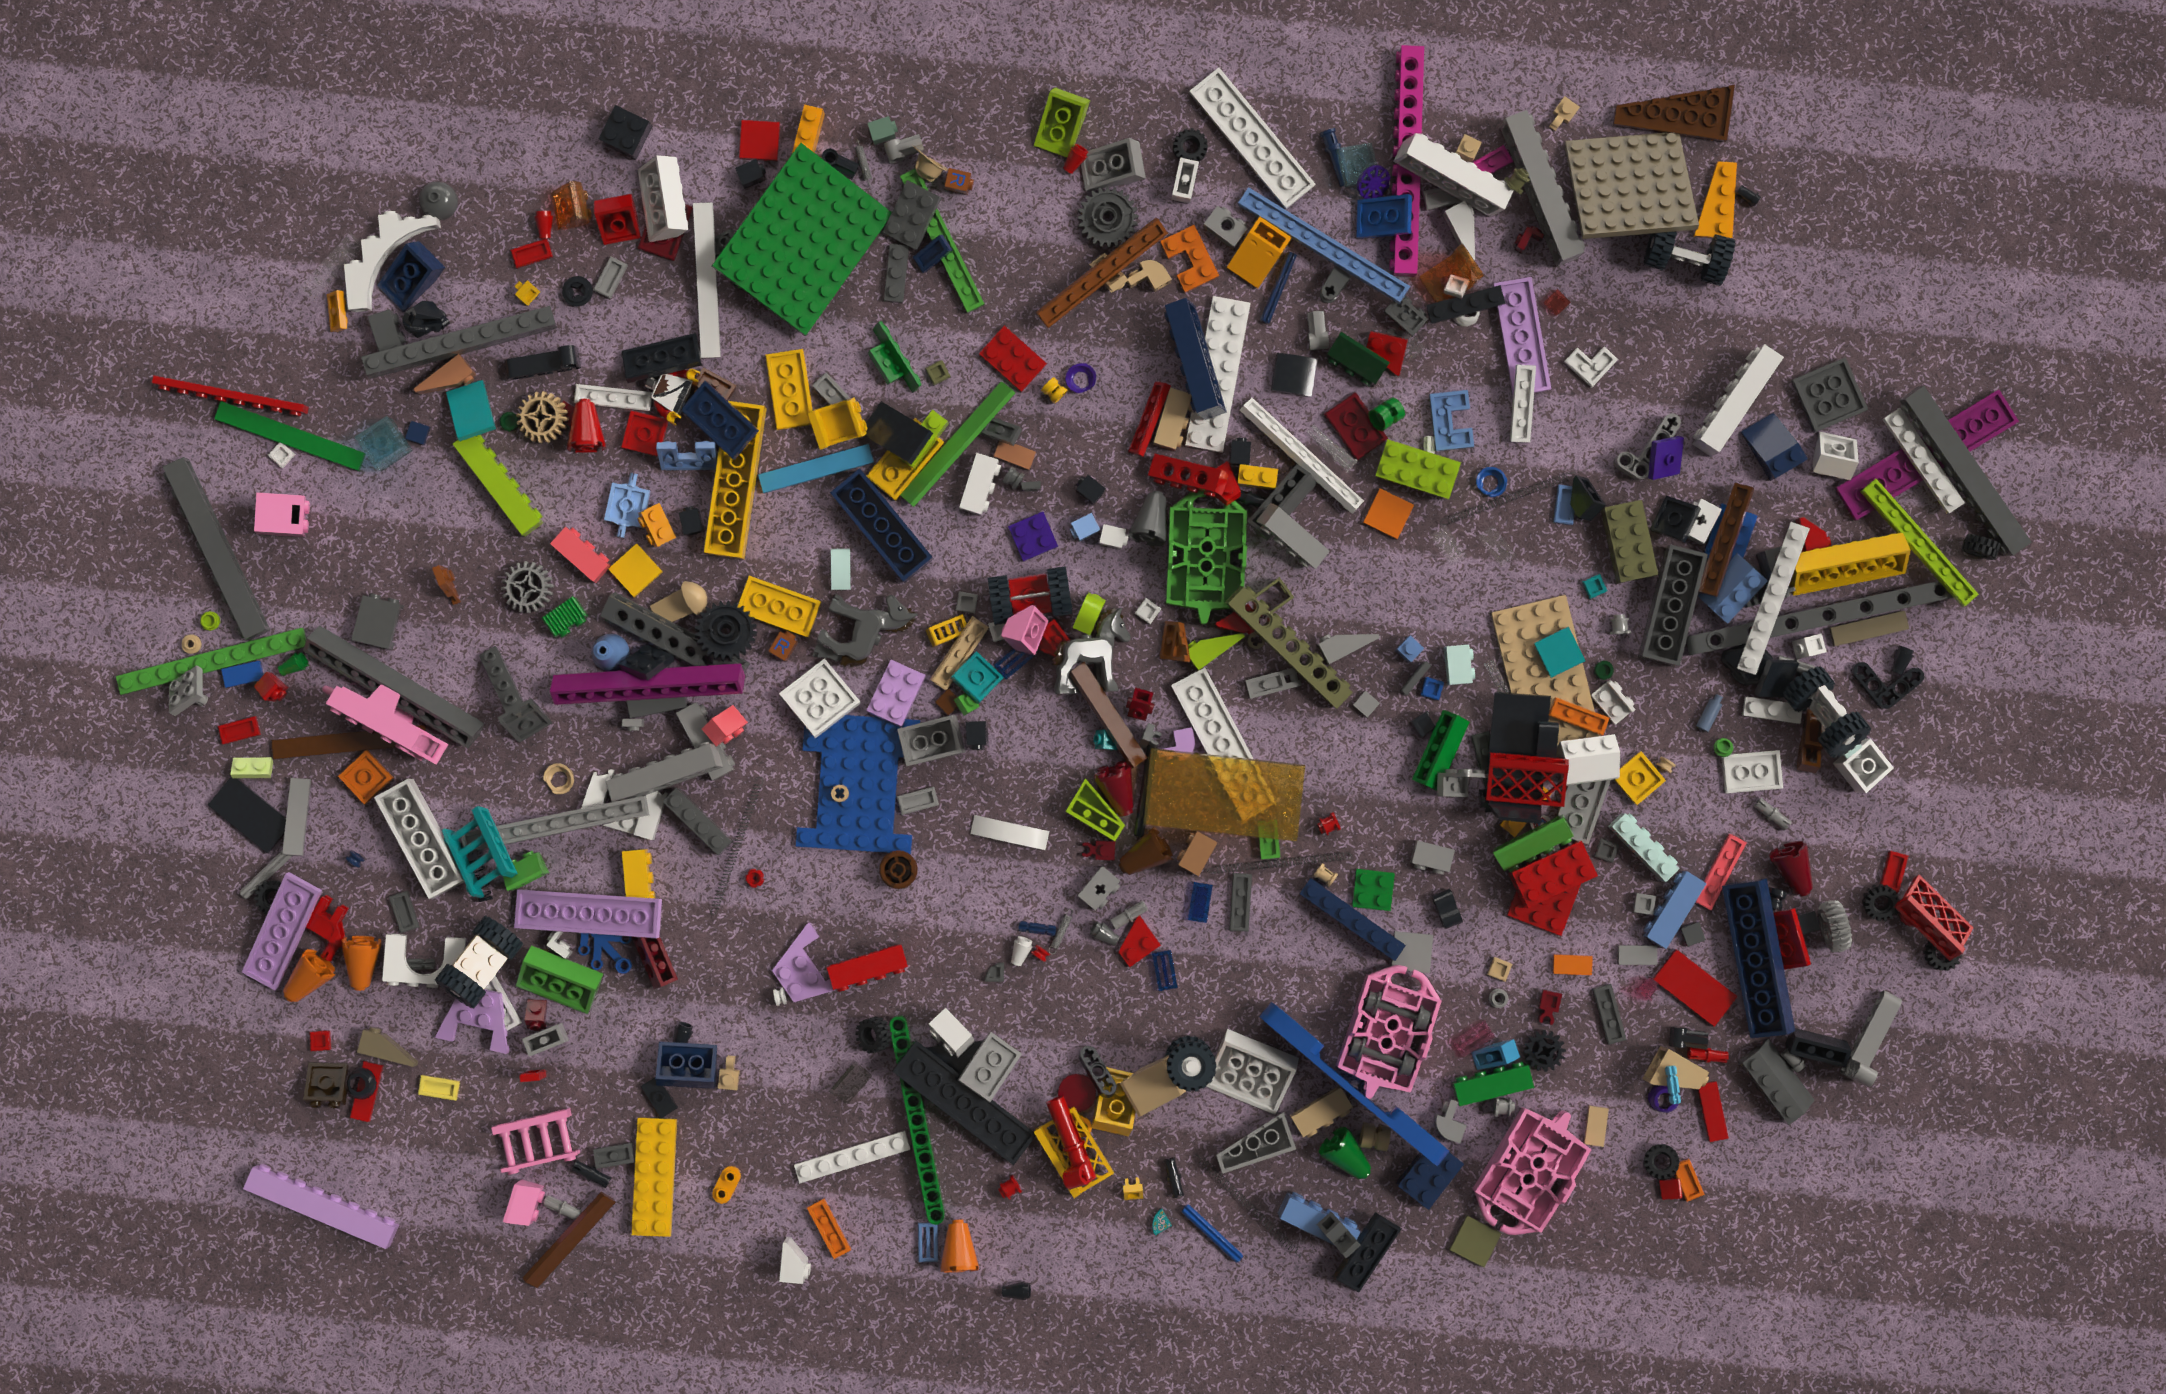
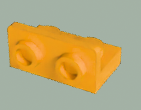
(656, 525)

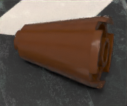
(1146, 853)

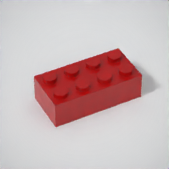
(1553, 874)
(867, 966)

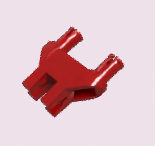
(328, 926)

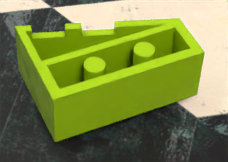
(1095, 812)

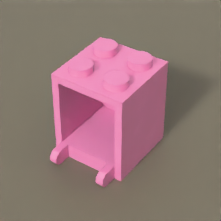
(274, 515)

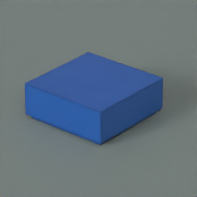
(1432, 688)

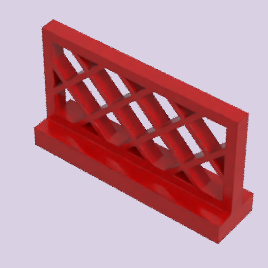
(1525, 764)
(1928, 922)

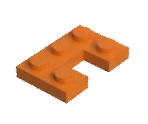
(1203, 267)

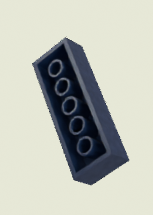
(1195, 359)
(882, 525)

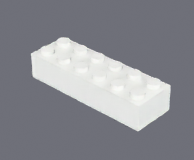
(1453, 174)
(1738, 399)
(420, 838)

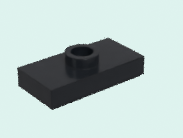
(659, 1098)

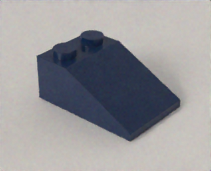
(410, 275)
(1773, 446)

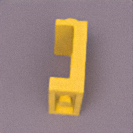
(837, 422)

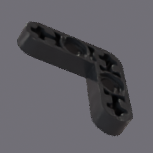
(1882, 690)

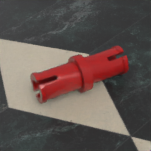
(1707, 1055)

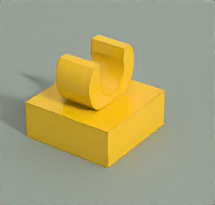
(526, 292)
(1133, 1191)

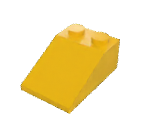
(1116, 1112)

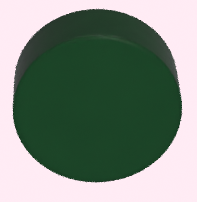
(509, 421)
(1603, 670)

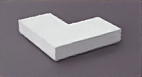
(1590, 370)

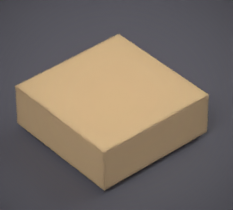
(1499, 969)

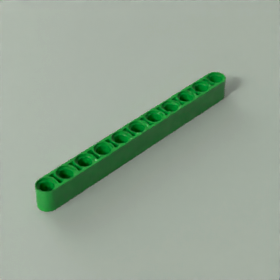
(915, 1129)

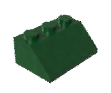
(1357, 360)

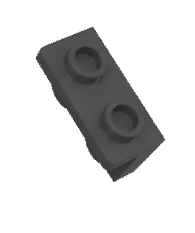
(1406, 316)

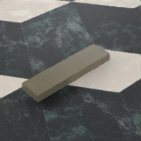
(1869, 628)

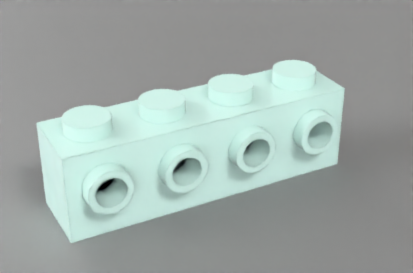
(1643, 847)

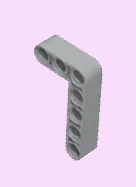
(1871, 1039)

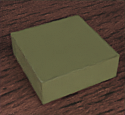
(938, 372)

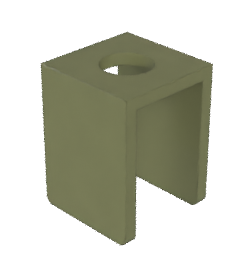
(1283, 587)

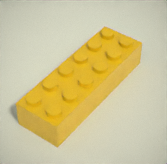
(1850, 563)

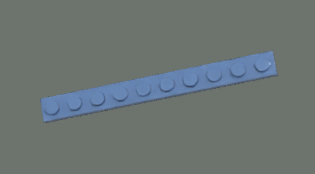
(1324, 245)

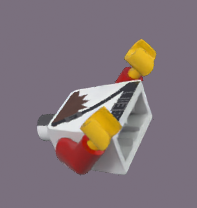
(671, 392)

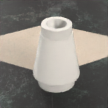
(1020, 950)

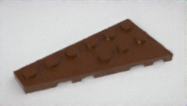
(1689, 114)

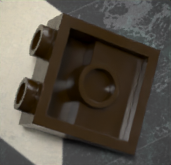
(326, 1085)

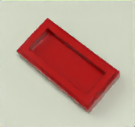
(531, 253)
(239, 730)
(1894, 870)
(532, 1075)

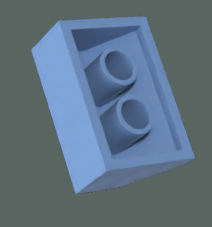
(1737, 589)

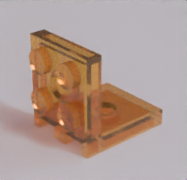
(1457, 264)

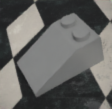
(1113, 165)
(931, 740)

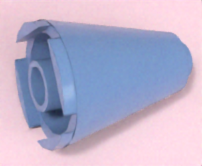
(616, 652)

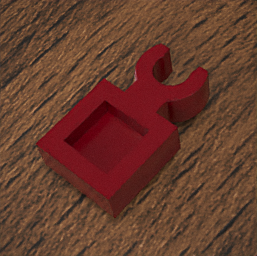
(1104, 850)
(1550, 1003)

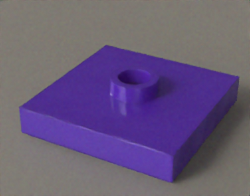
(1665, 457)

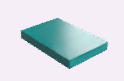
(470, 410)

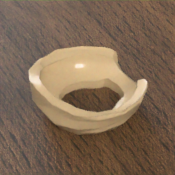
(551, 770)

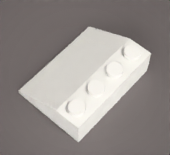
(1253, 1071)

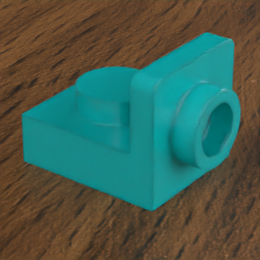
(1103, 740)

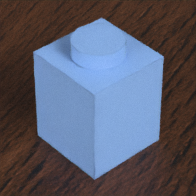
(1084, 527)

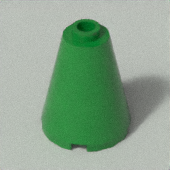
(1345, 1154)

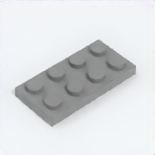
(1583, 808)

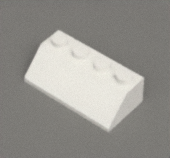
(662, 198)

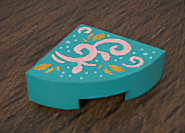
(1160, 1222)

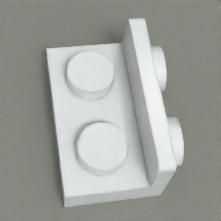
(1612, 701)

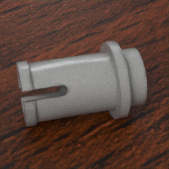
(1796, 1063)

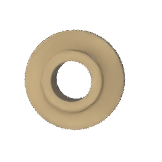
(196, 647)

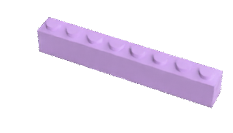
(320, 1206)

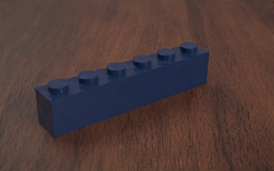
(1352, 919)

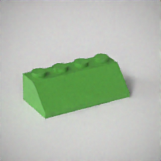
(1533, 843)
(570, 984)

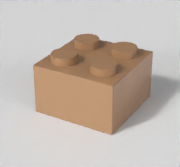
(1196, 852)

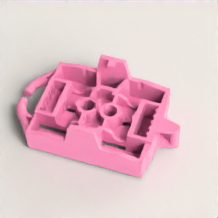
(383, 716)
(1535, 1201)

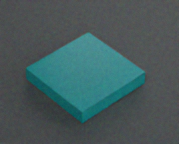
(1559, 652)
(977, 677)

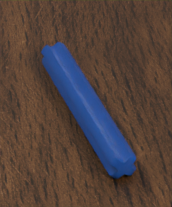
(1212, 1233)

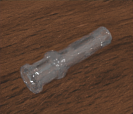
(1339, 454)

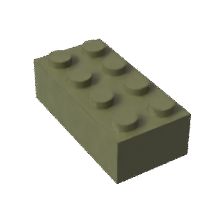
(1629, 541)

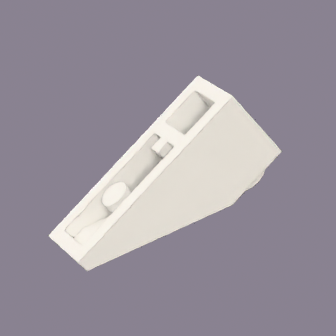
(1461, 223)

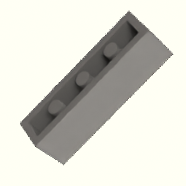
(1293, 536)
(693, 720)

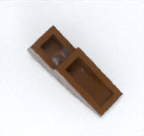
(1810, 749)

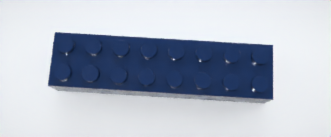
(1758, 958)

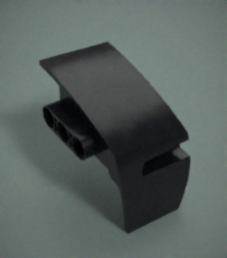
(1520, 728)

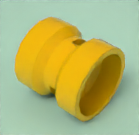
(1050, 387)

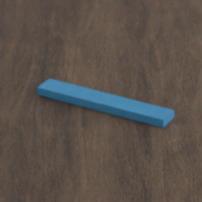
(816, 468)

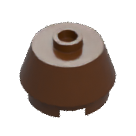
(898, 869)

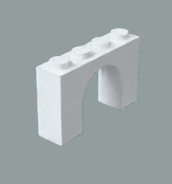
(397, 969)

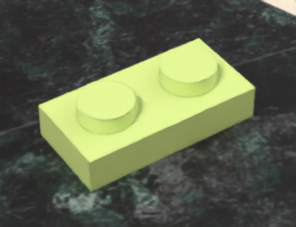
(252, 767)

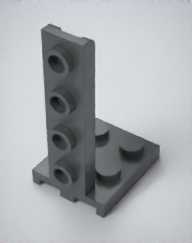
(521, 717)

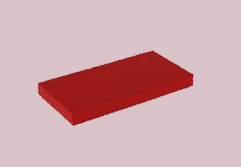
(1695, 987)

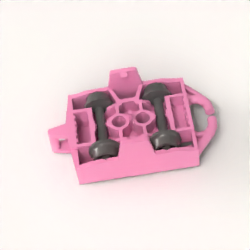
(1415, 1015)

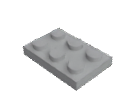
(989, 1067)

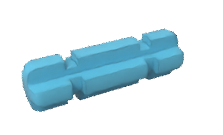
(1672, 1084)

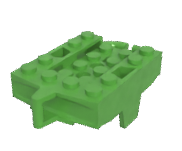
(1226, 534)

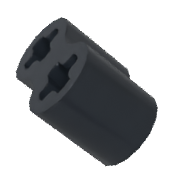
(1447, 908)

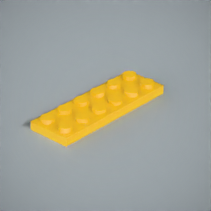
(654, 1177)

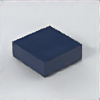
(417, 432)

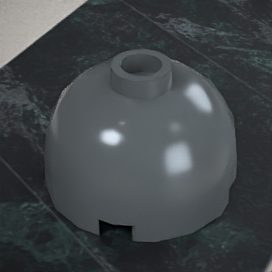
(438, 200)

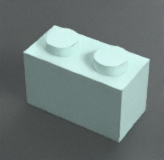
(1459, 664)

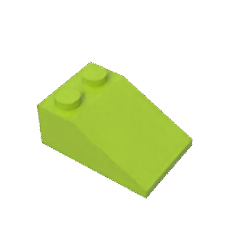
(1061, 121)

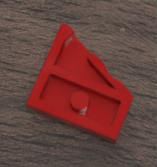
(1138, 943)

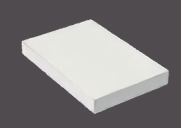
(1752, 771)

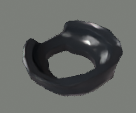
(370, 1083)

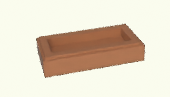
(1015, 455)

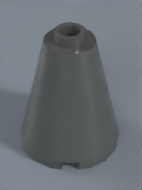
(1150, 521)

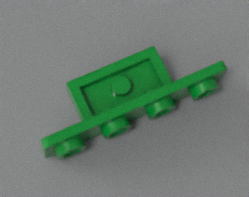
(891, 361)

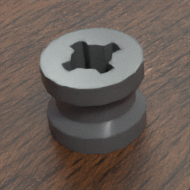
(1013, 478)

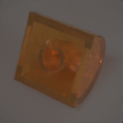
(571, 205)

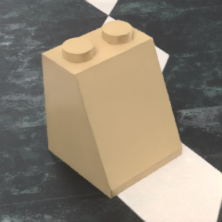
(1688, 1073)
(1150, 1087)

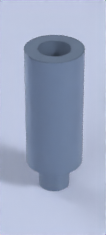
(1710, 713)

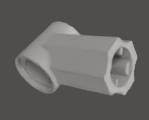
(900, 149)
(1317, 332)

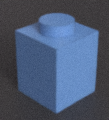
(1409, 649)

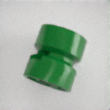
(1386, 414)

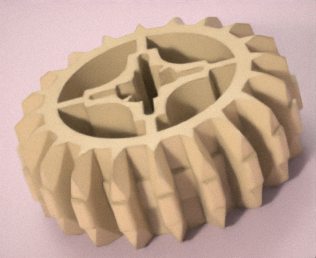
(558, 419)

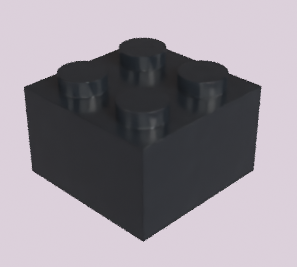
(625, 132)

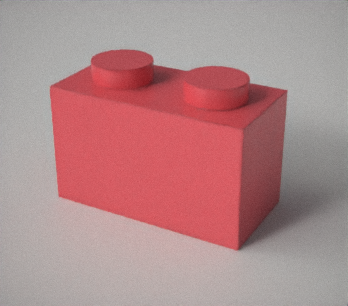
(724, 726)

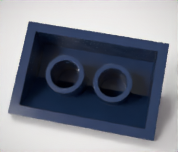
(686, 1065)

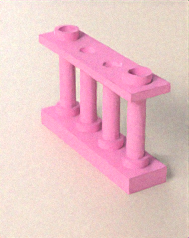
(541, 1122)

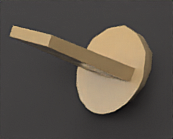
(687, 600)

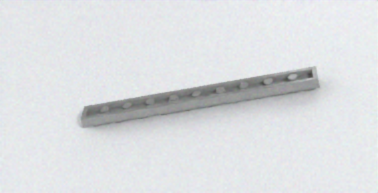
(566, 821)

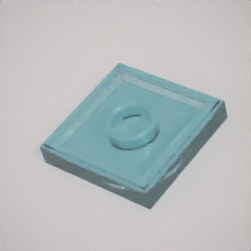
(1354, 161)

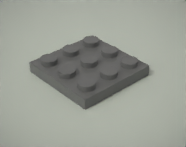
(1829, 395)

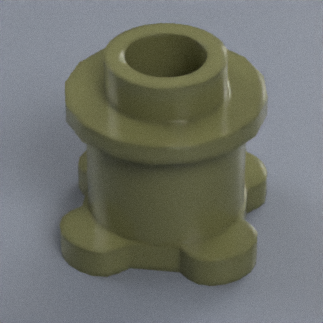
(1517, 180)

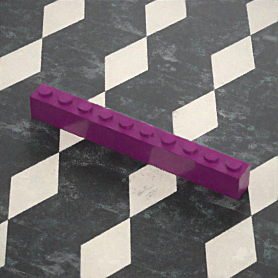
(666, 684)

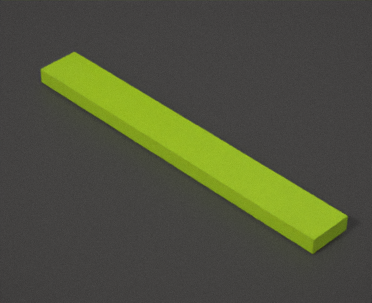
(1919, 543)

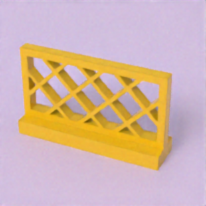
(1057, 1156)

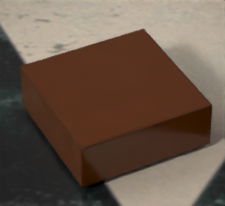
(947, 701)

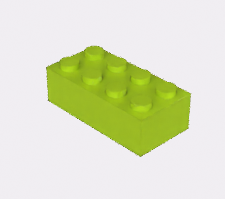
(1418, 469)

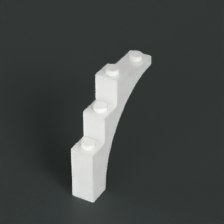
(362, 275)

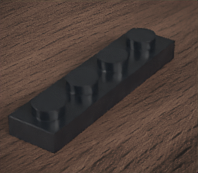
(1469, 304)

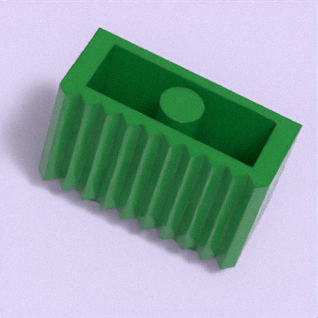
(565, 617)

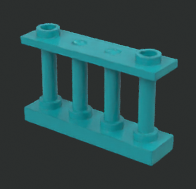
(496, 851)

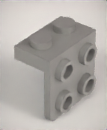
(1456, 784)

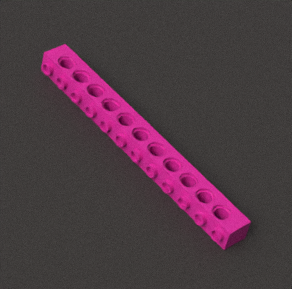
(1414, 56)

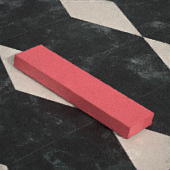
(1720, 871)

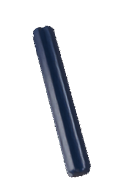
(1278, 287)

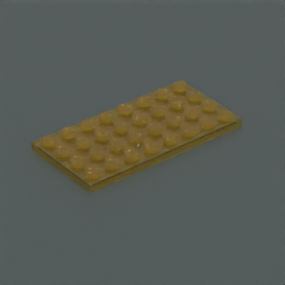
(1224, 794)

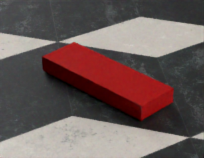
(363, 1109)
(1713, 1112)

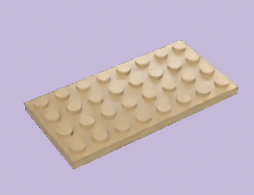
(1516, 632)

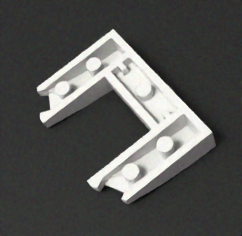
(642, 826)

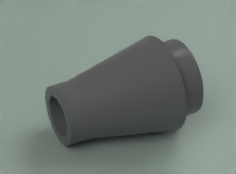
(1103, 933)

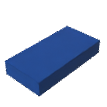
(242, 674)

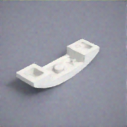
(1009, 832)

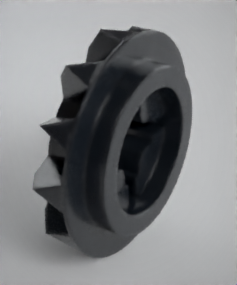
(577, 282)

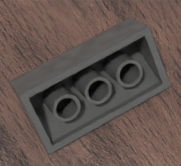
(1776, 1081)

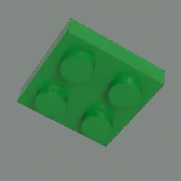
(1373, 889)

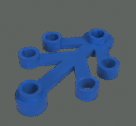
(600, 942)

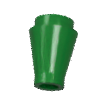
(294, 664)

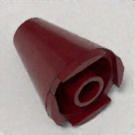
(1794, 866)

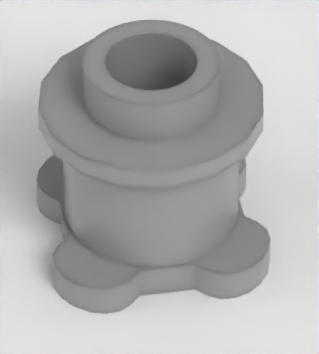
(1619, 625)
(1503, 1107)

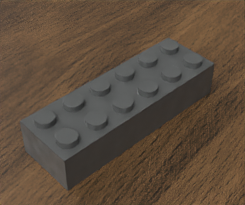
(1672, 605)

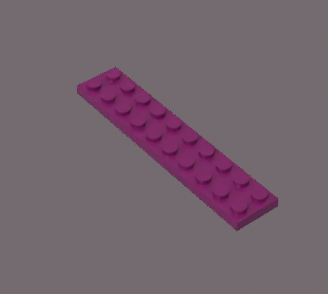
(1898, 474)

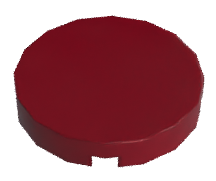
(1078, 1091)

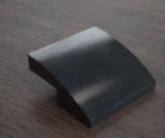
(1294, 374)

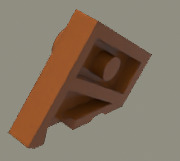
(445, 581)
(1174, 642)

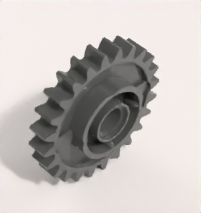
(1108, 203)

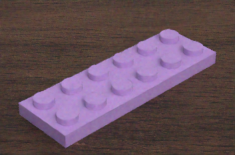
(1522, 331)
(281, 931)

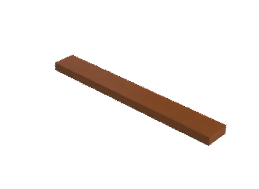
(1101, 272)

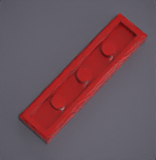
(1149, 418)

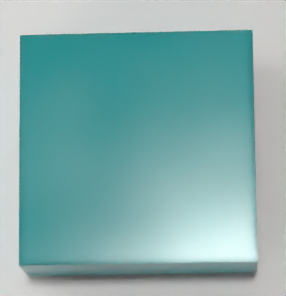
(1594, 586)

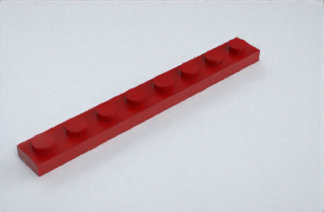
(222, 394)

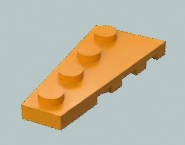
(1718, 207)

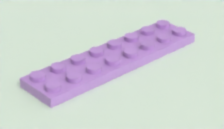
(588, 913)

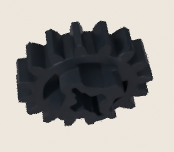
(1548, 1058)

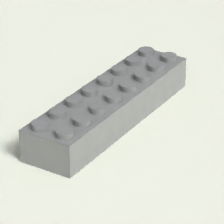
(1542, 188)

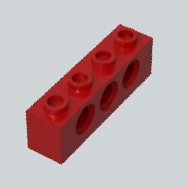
(1162, 465)

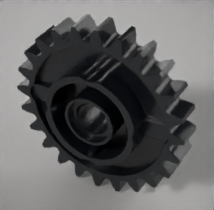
(725, 644)

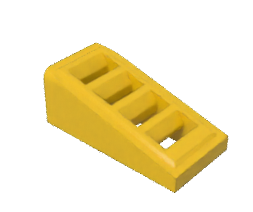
(932, 636)

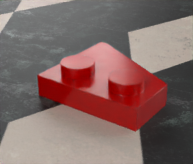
(1389, 348)
(1231, 489)
(1052, 637)

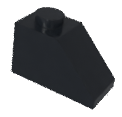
(1585, 499)

